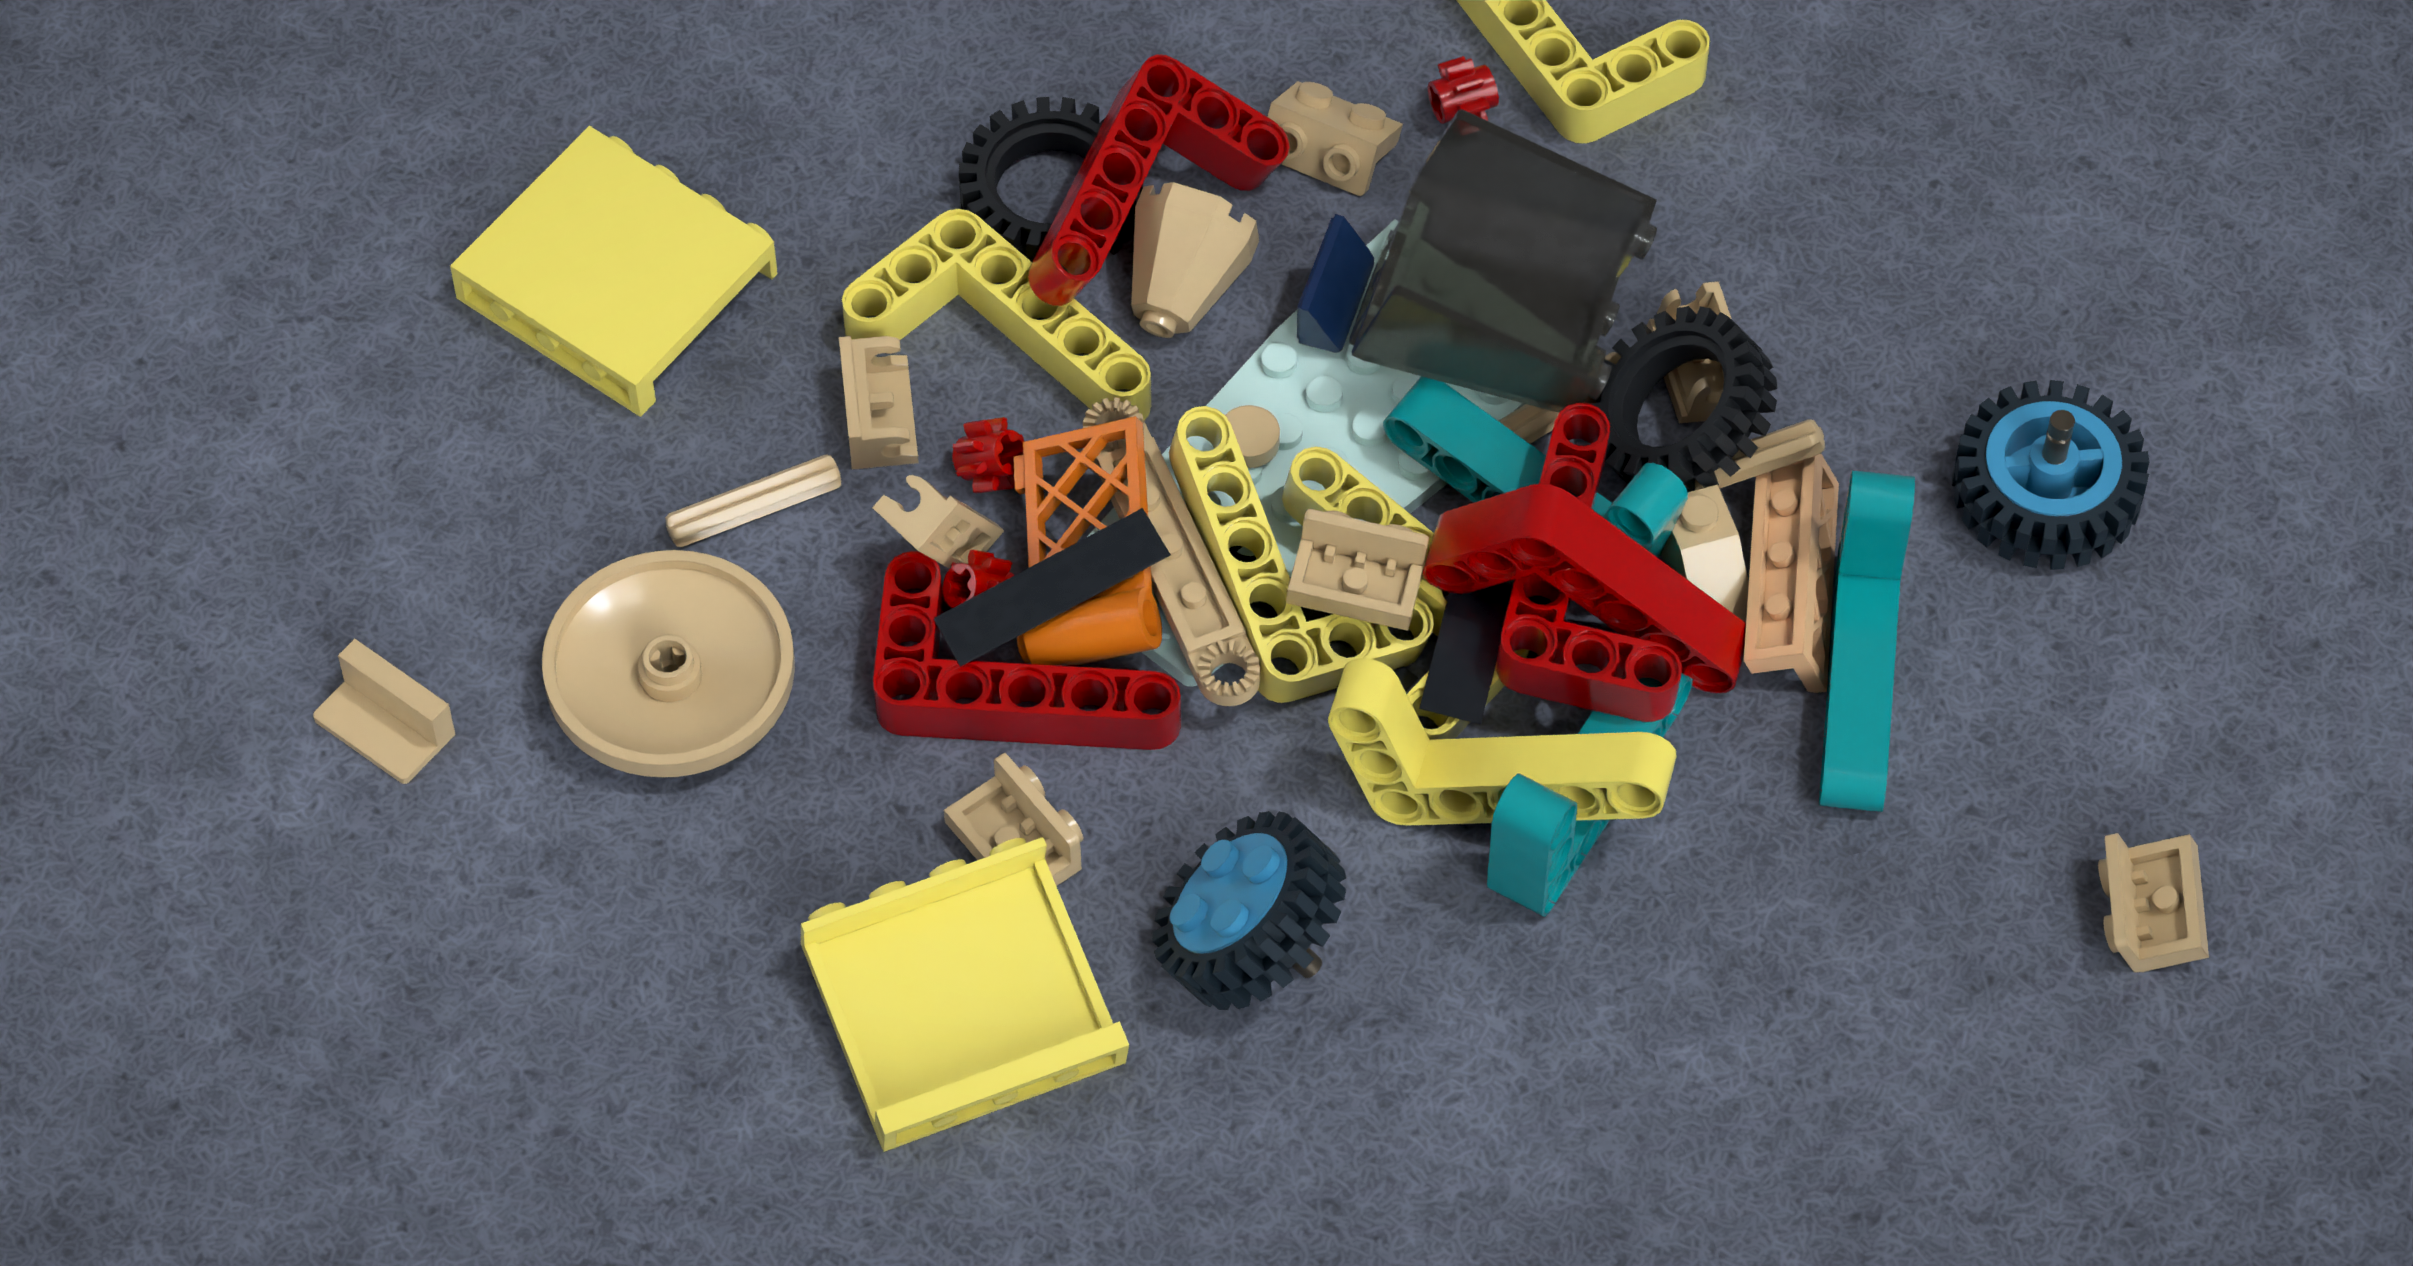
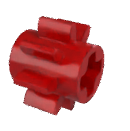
(1462, 89)
(987, 454)
(969, 580)

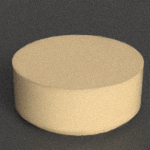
(1256, 434)

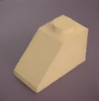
(1709, 550)

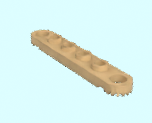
(1187, 580)

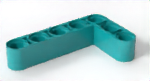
(1489, 459)
(1864, 640)
(1536, 830)

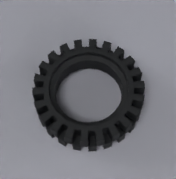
(1009, 141)
(1727, 427)

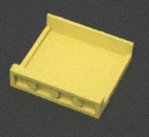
(610, 266)
(960, 993)

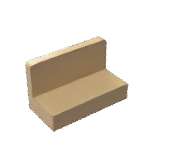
(385, 714)

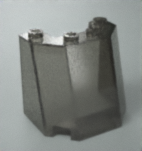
(1503, 269)

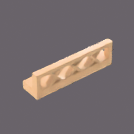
(1792, 571)

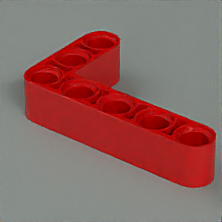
(1153, 108)
(1594, 565)
(1567, 644)
(1002, 685)

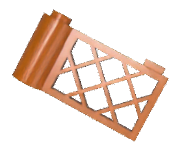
(1121, 617)

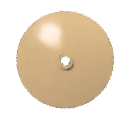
(668, 663)

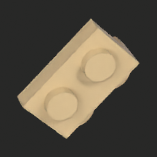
(1333, 136)
(1358, 568)
(1012, 808)
(2154, 902)

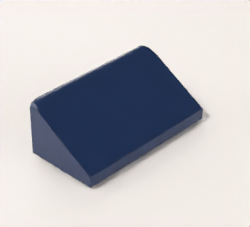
(1334, 288)

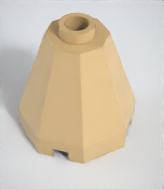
(1185, 256)

